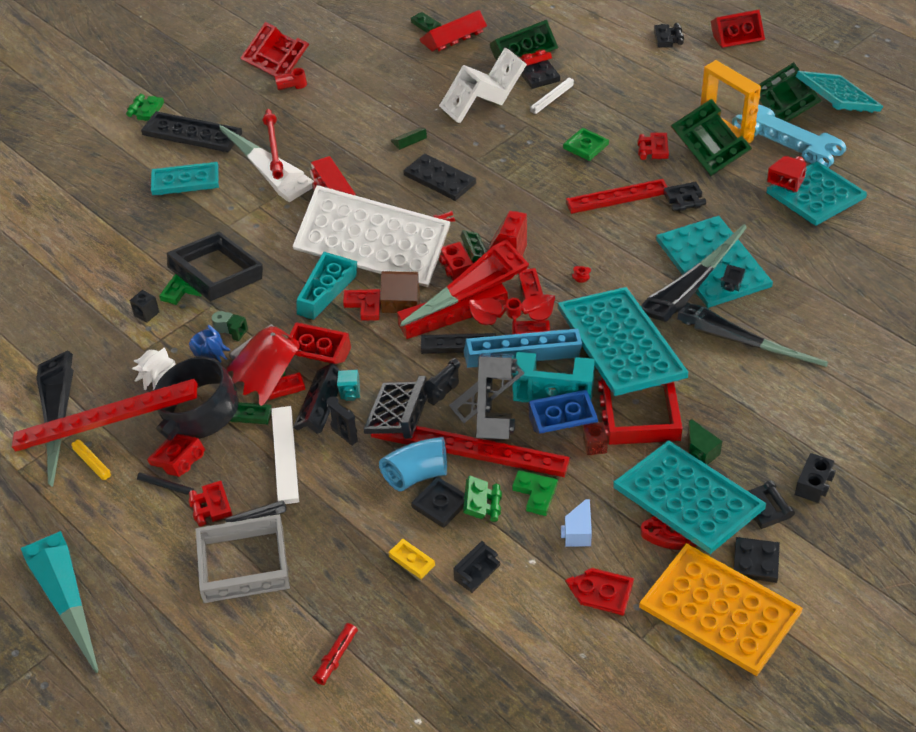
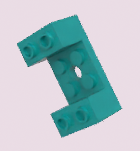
(536, 384)

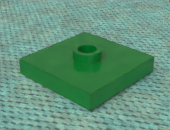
(586, 144)

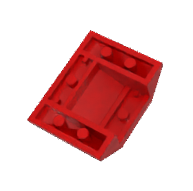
(274, 51)

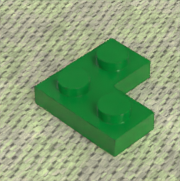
(176, 289)
(539, 488)

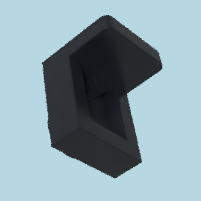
(732, 278)

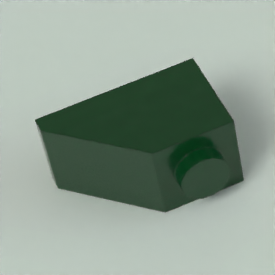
(703, 443)

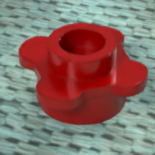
(581, 274)

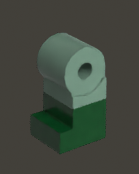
(230, 323)

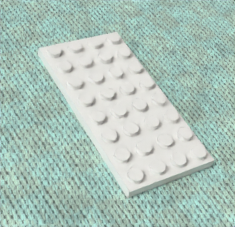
(371, 234)

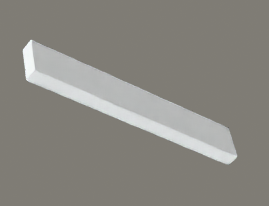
(285, 455)

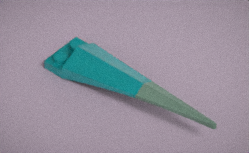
(53, 569)

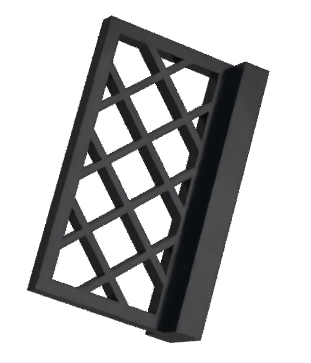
(412, 408)

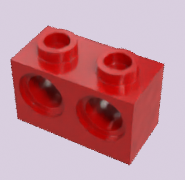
(454, 260)

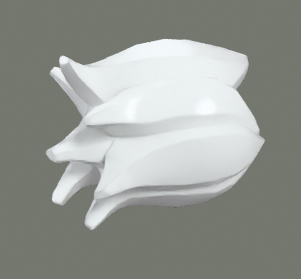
(153, 366)

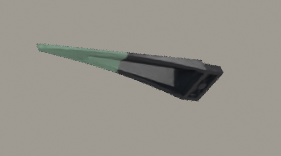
(676, 294)
(715, 325)
(54, 387)

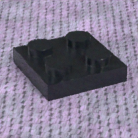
(540, 74)
(439, 502)
(757, 559)

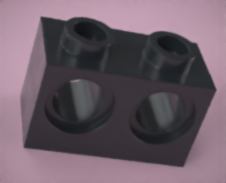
(814, 478)

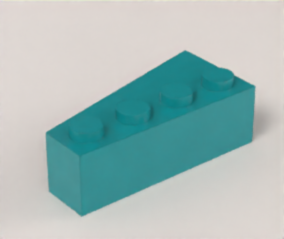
(325, 283)

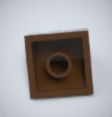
(399, 291)

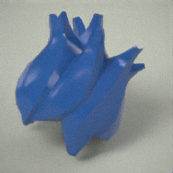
(208, 344)

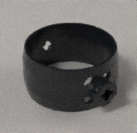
(209, 416)

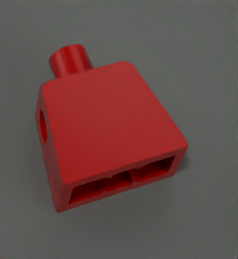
(787, 172)

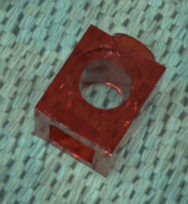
(595, 438)

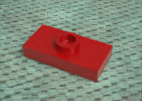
(288, 385)

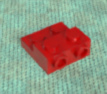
(177, 455)

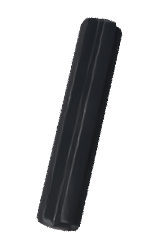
(270, 509)

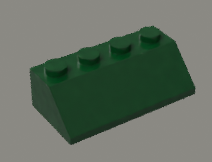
(526, 40)

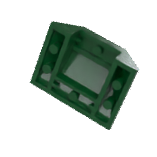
(787, 94)
(710, 138)

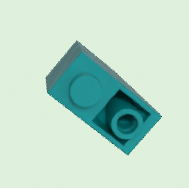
(348, 384)

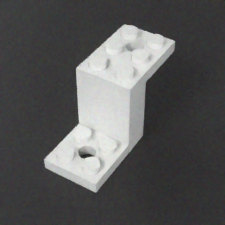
(473, 83)

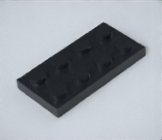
(439, 177)

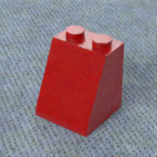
(514, 230)

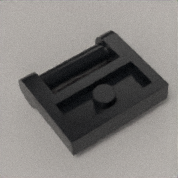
(443, 382)
(342, 421)
(769, 515)

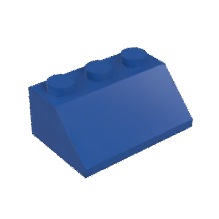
(561, 412)

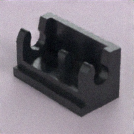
(476, 567)

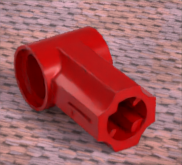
(294, 79)

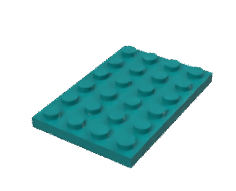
(695, 242)
(689, 496)

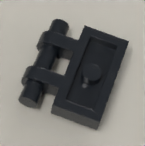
(664, 33)
(683, 192)

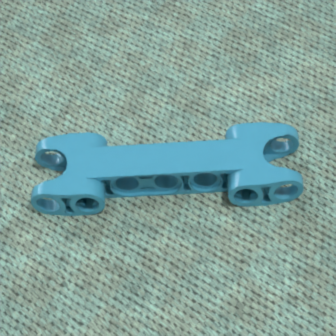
(811, 146)

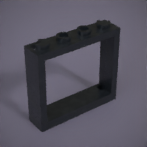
(178, 263)

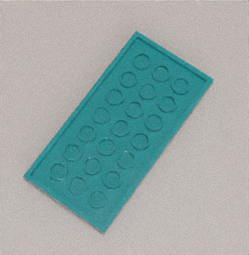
(622, 341)

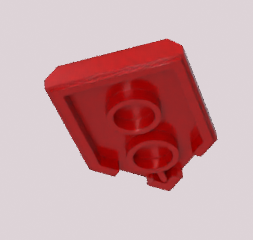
(602, 590)

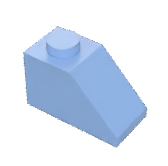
(578, 526)

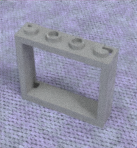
(242, 585)

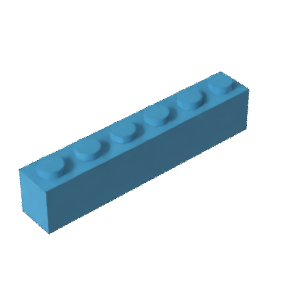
(546, 345)

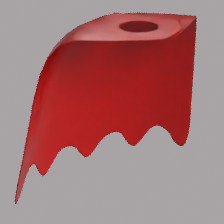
(263, 361)

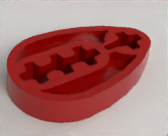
(662, 536)

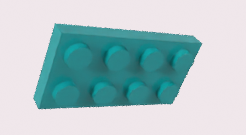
(185, 178)

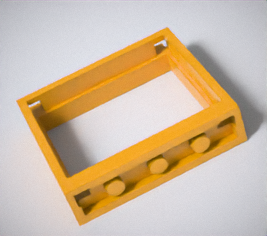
(717, 71)

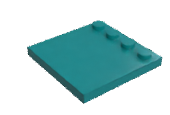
(839, 91)
(820, 194)

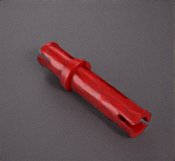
(322, 673)

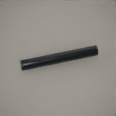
(164, 483)

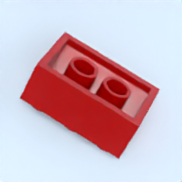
(738, 29)
(321, 343)

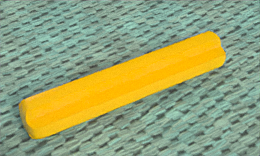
(90, 459)

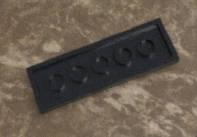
(189, 131)

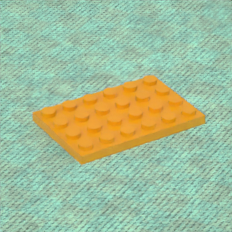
(721, 609)

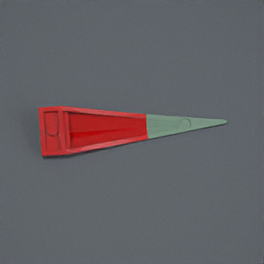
(491, 269)

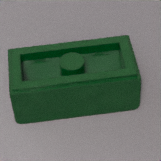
(410, 138)

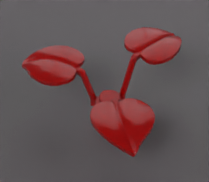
(488, 310)

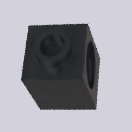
(144, 306)

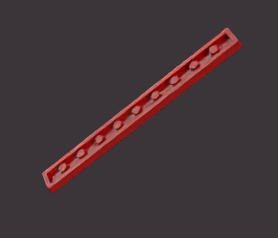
(105, 415)
(487, 450)

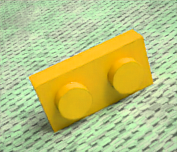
(411, 558)

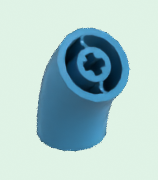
(414, 463)

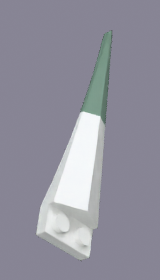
(292, 183)

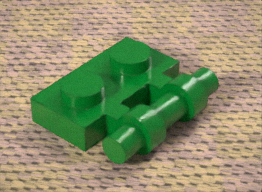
(148, 107)
(476, 499)

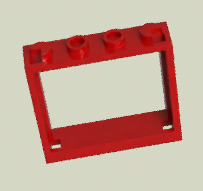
(644, 433)

